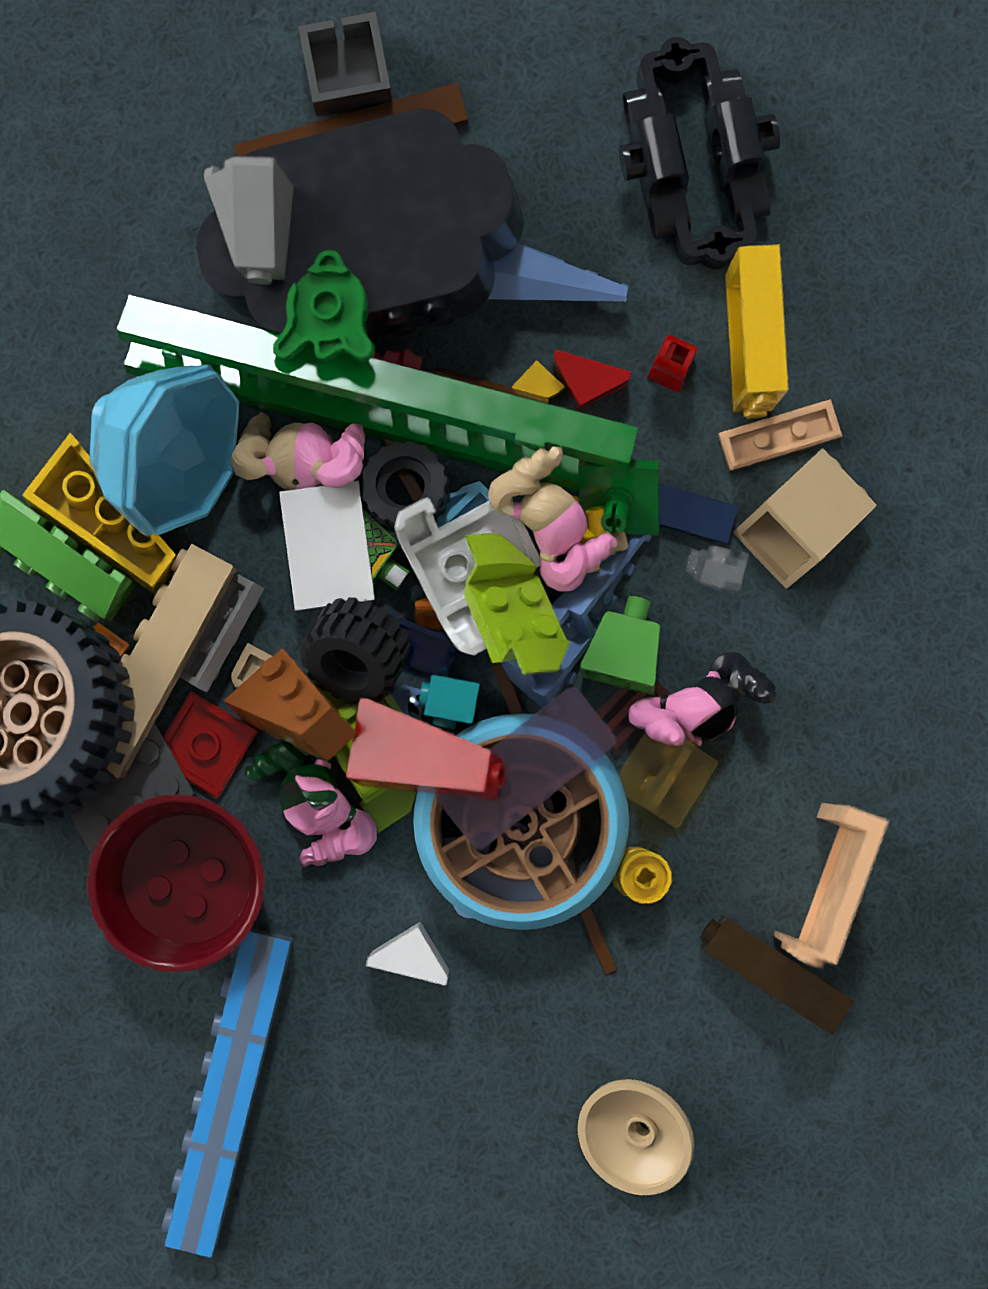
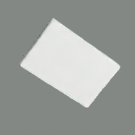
(326, 545)

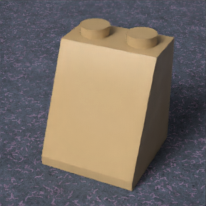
(805, 518)

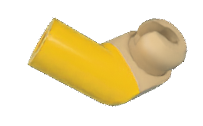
(594, 518)

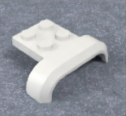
(445, 561)

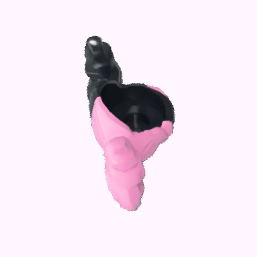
(705, 709)

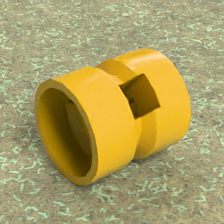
(642, 875)

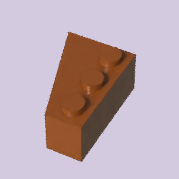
(291, 708)

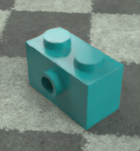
(449, 701)

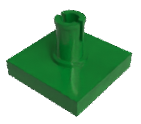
(628, 497)

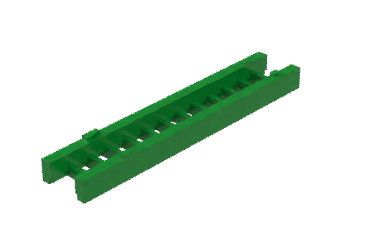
(381, 396)

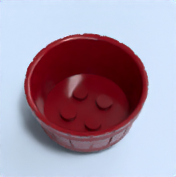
(175, 883)

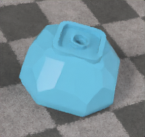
(165, 446)

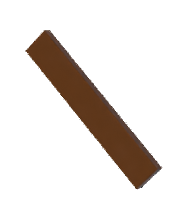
(442, 99)

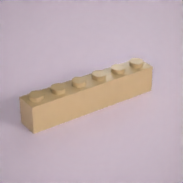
(169, 641)

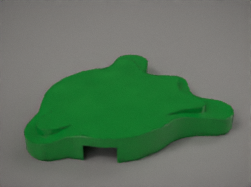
(326, 311)

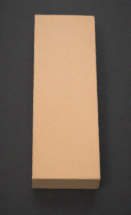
(779, 435)

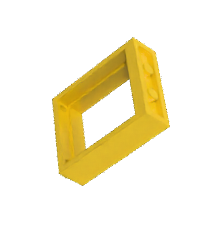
(756, 330)

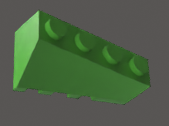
(62, 560)

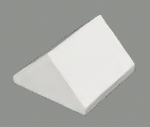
(411, 955)

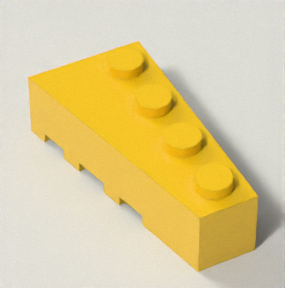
(73, 500)

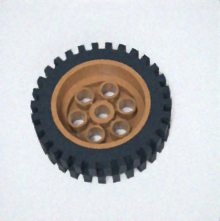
(89, 700)

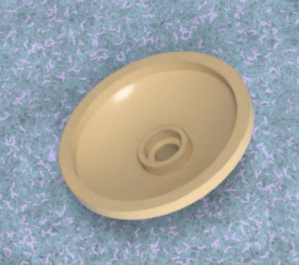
(623, 1150)

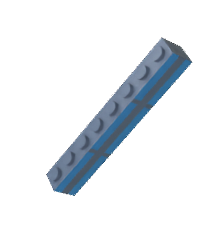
(227, 1094)

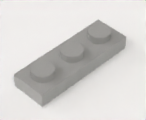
(222, 632)

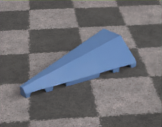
(539, 276)
(579, 617)

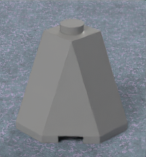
(254, 214)

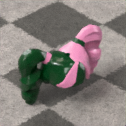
(315, 804)

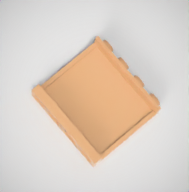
(839, 885)

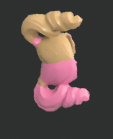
(298, 454)
(553, 518)

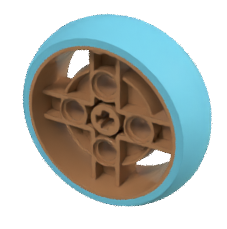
(559, 831)

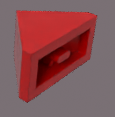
(588, 379)

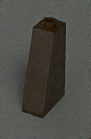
(775, 974)

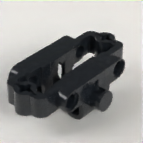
(735, 141)

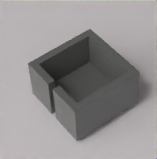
(346, 71)

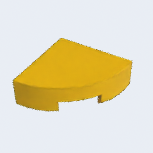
(539, 382)

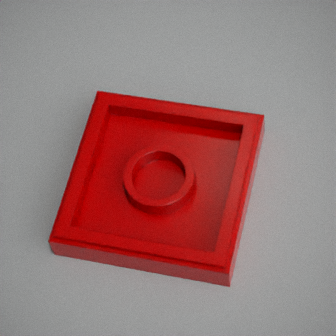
(208, 743)

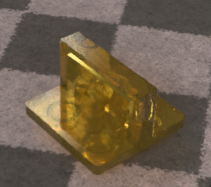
(666, 777)

